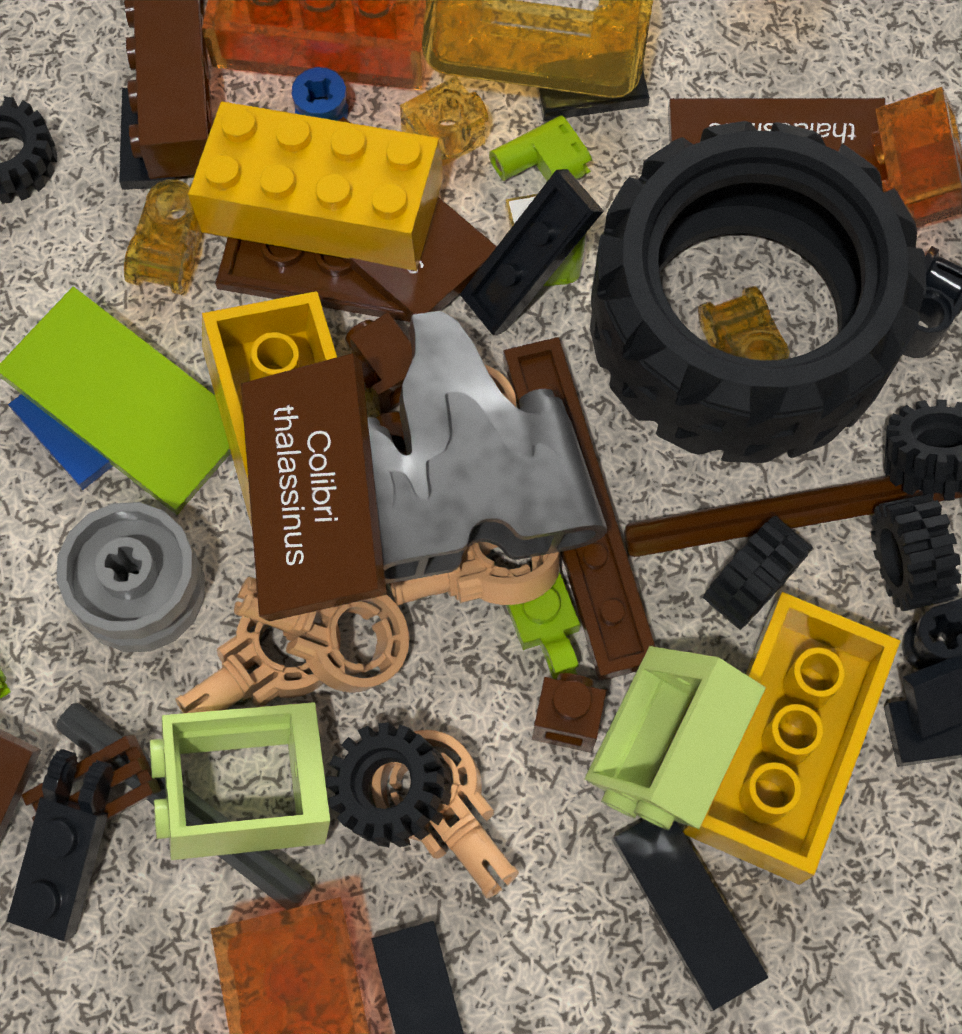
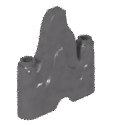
(475, 464)

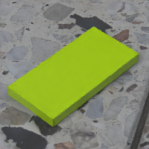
(120, 399)

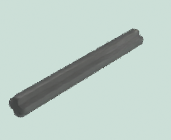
(259, 867)

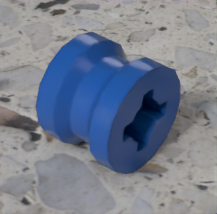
(320, 83)

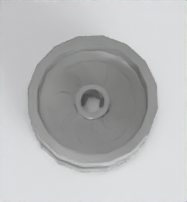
(131, 577)

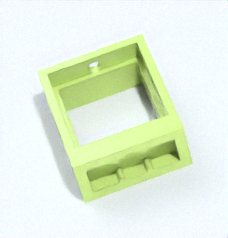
(237, 730)
(700, 750)

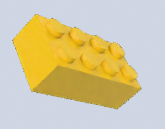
(317, 185)
(257, 343)
(802, 739)

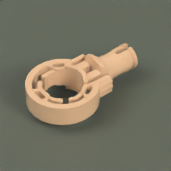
(481, 579)
(319, 642)
(234, 682)
(465, 837)

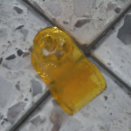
(163, 248)
(743, 327)

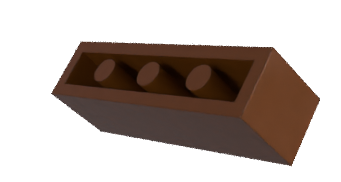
(169, 85)

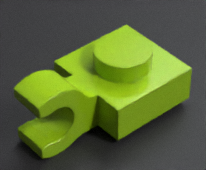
(547, 623)

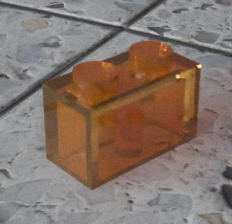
(922, 154)

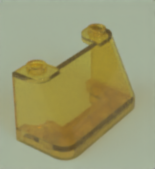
(540, 43)

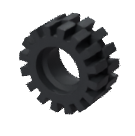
(34, 157)
(926, 449)
(916, 552)
(757, 572)
(359, 765)

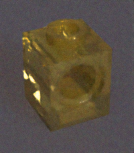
(447, 104)

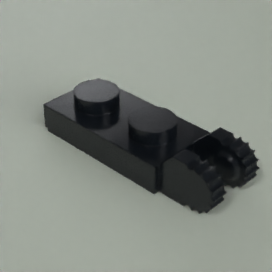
(61, 849)

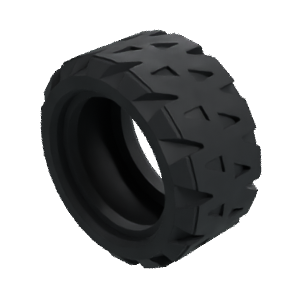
(776, 188)

